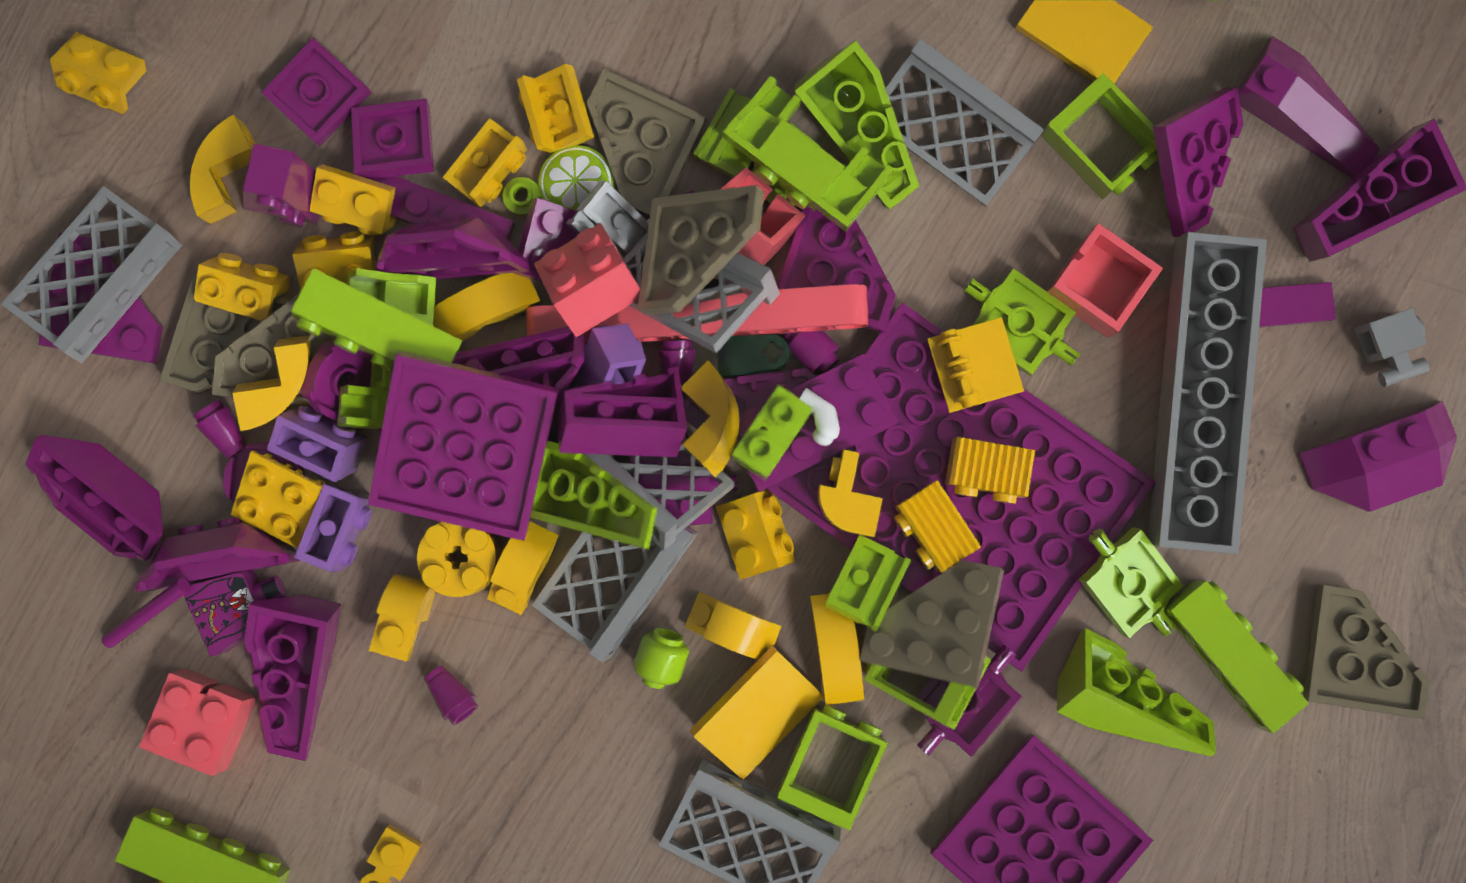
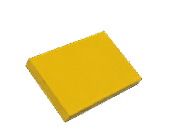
(1086, 34)
(756, 713)

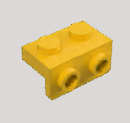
(96, 71)
(555, 109)
(486, 163)
(352, 200)
(334, 255)
(239, 286)
(756, 534)

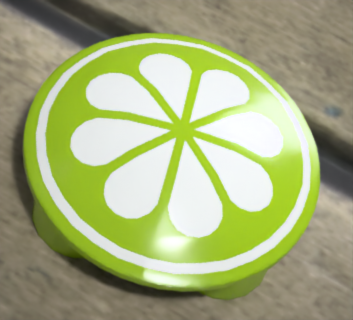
(572, 175)

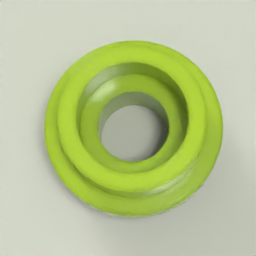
(512, 188)

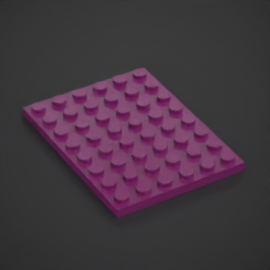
(1037, 541)

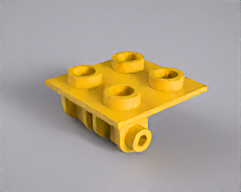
(975, 364)
(276, 498)

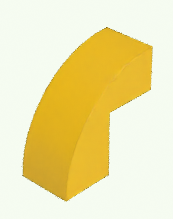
(220, 154)
(485, 303)
(266, 399)
(717, 436)
(837, 653)

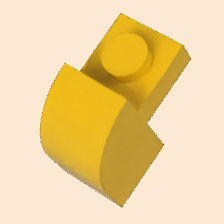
(844, 508)
(521, 567)
(401, 611)
(731, 626)

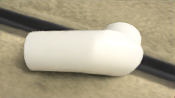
(825, 418)

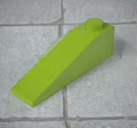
(856, 112)
(590, 499)
(1118, 698)

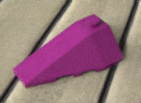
(1299, 103)
(290, 658)

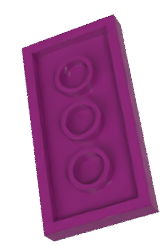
(859, 409)

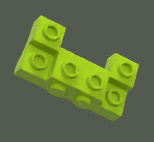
(798, 163)
(409, 293)

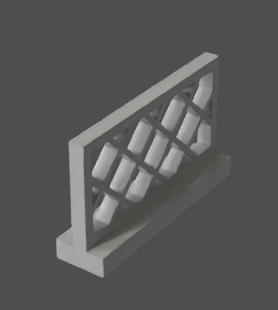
(980, 101)
(739, 274)
(110, 299)
(665, 525)
(633, 600)
(758, 805)

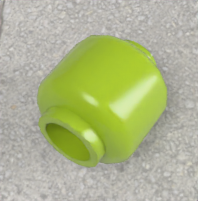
(661, 658)

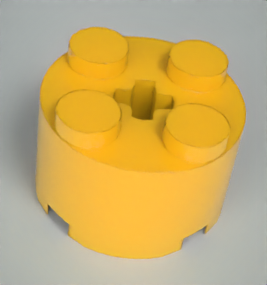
(443, 572)

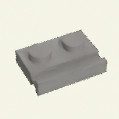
(616, 215)

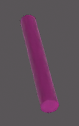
(146, 613)

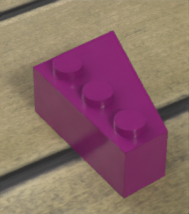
(279, 185)
(624, 418)

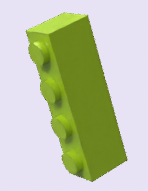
(367, 323)
(1235, 655)
(190, 855)

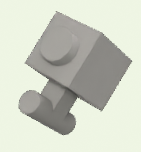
(1391, 340)

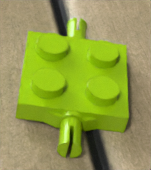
(1031, 318)
(1131, 582)

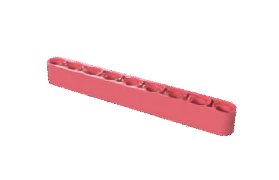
(791, 312)

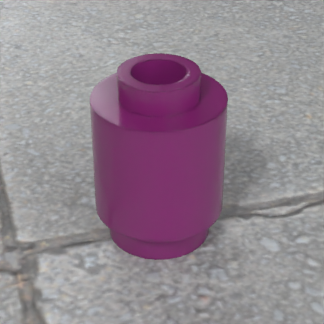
(813, 350)

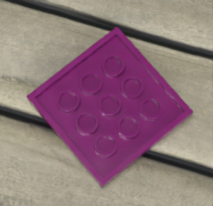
(462, 445)
(1040, 827)

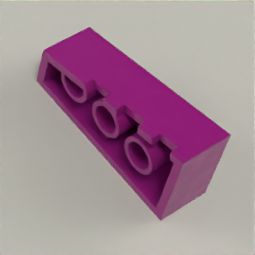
(1392, 188)

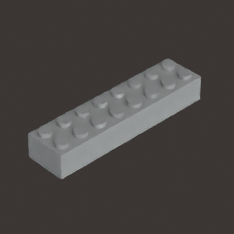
(1207, 392)

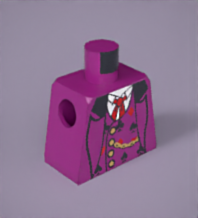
(223, 605)

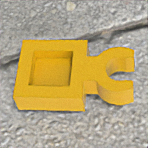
(392, 856)

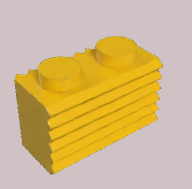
(989, 468)
(936, 527)

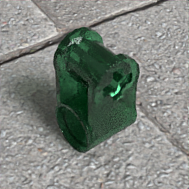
(744, 355)

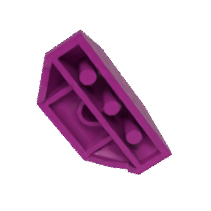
(450, 250)
(541, 358)
(1384, 460)
(99, 494)
(213, 554)

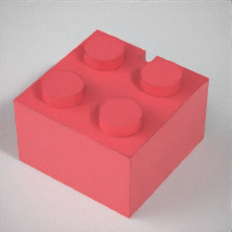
(776, 223)
(587, 279)
(1104, 280)
(198, 726)

